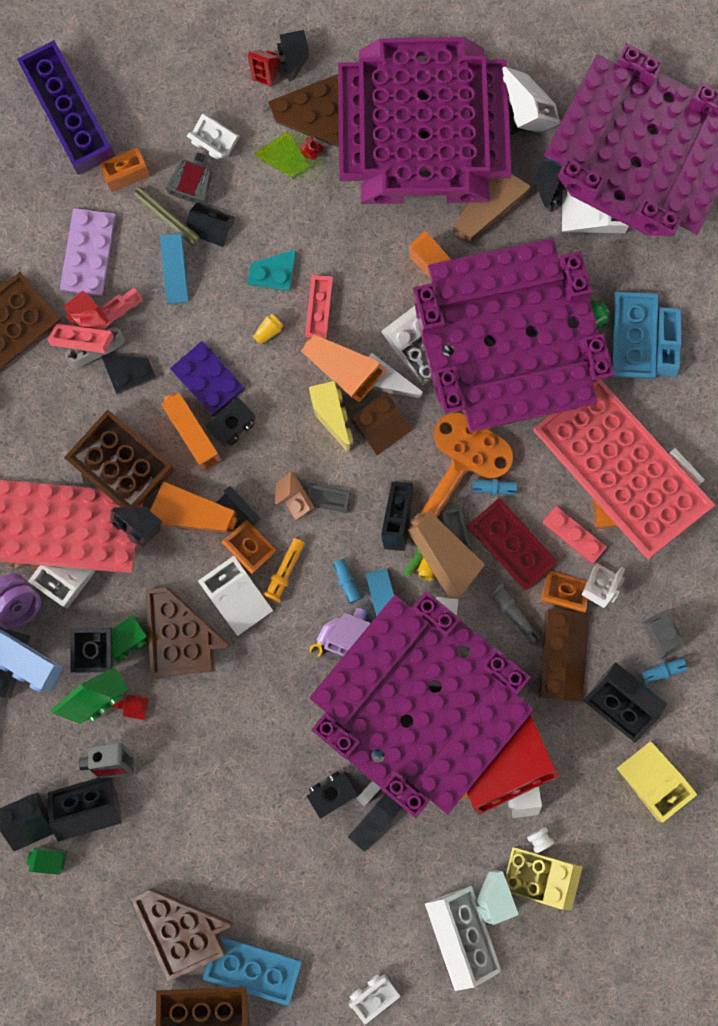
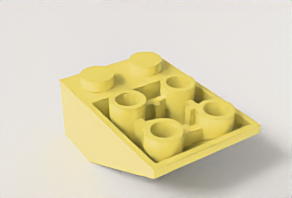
(326, 405)
(656, 782)
(543, 878)

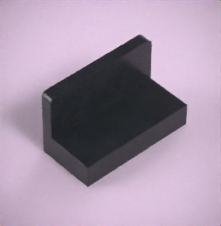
(210, 224)
(235, 502)

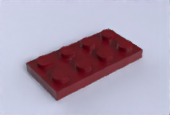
(512, 544)

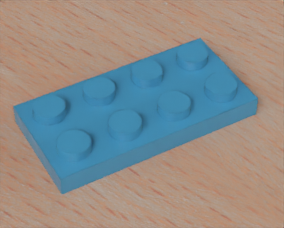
(634, 335)
(258, 969)

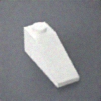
(395, 383)

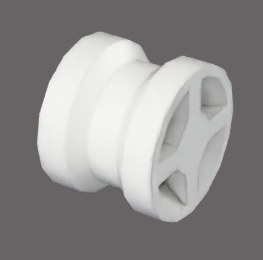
(540, 840)

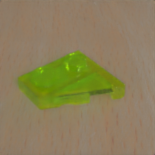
(284, 156)

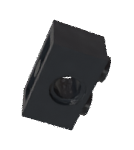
(235, 410)
(322, 804)

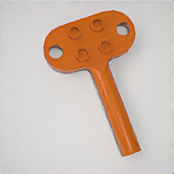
(468, 453)

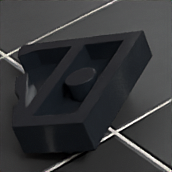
(128, 371)

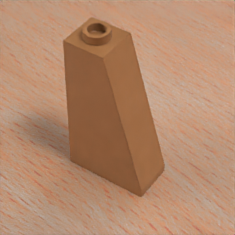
(481, 215)
(445, 554)

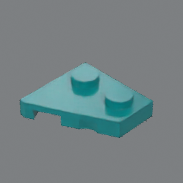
(273, 271)

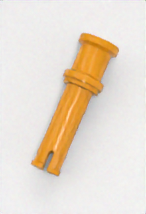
(277, 579)

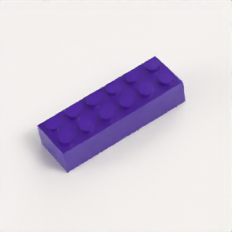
(66, 107)

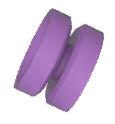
(17, 602)

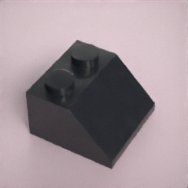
(91, 650)
(24, 822)

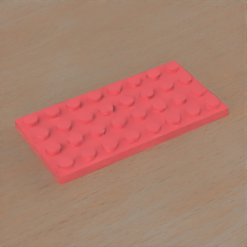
(625, 471)
(61, 528)

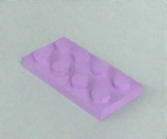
(87, 252)

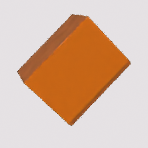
(124, 169)
(249, 546)
(564, 592)

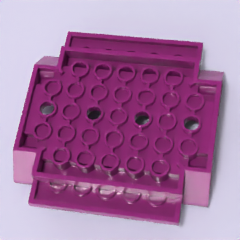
(384, 118)
(609, 130)
(501, 298)
(452, 730)

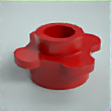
(310, 148)

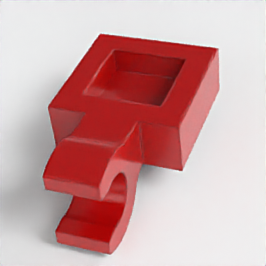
(133, 707)

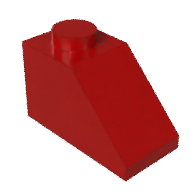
(84, 311)

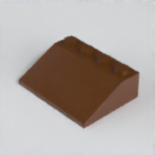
(119, 462)

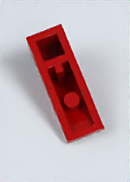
(263, 66)

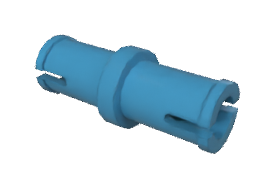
(494, 487)
(346, 581)
(664, 671)

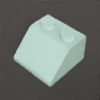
(495, 899)

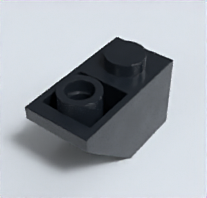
(295, 52)
(548, 184)
(136, 522)

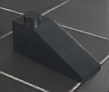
(397, 516)
(375, 822)

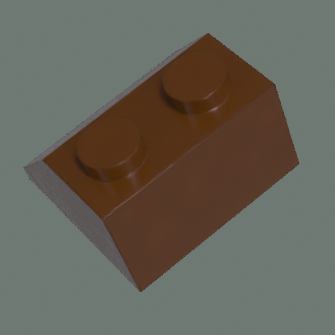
(381, 423)

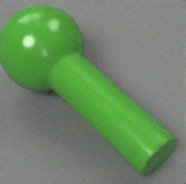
(413, 563)

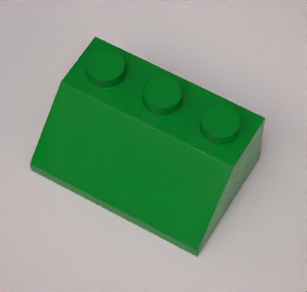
(92, 698)

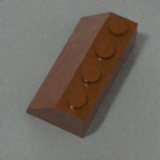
(564, 655)
(202, 1007)

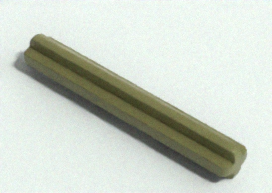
(166, 216)

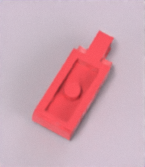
(119, 306)

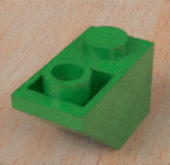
(126, 637)
(46, 860)

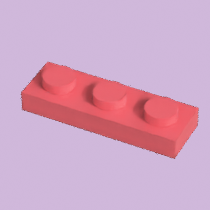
(319, 306)
(80, 338)
(574, 535)

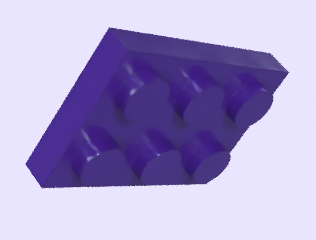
(207, 378)

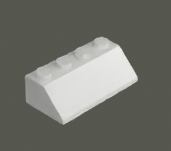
(463, 939)

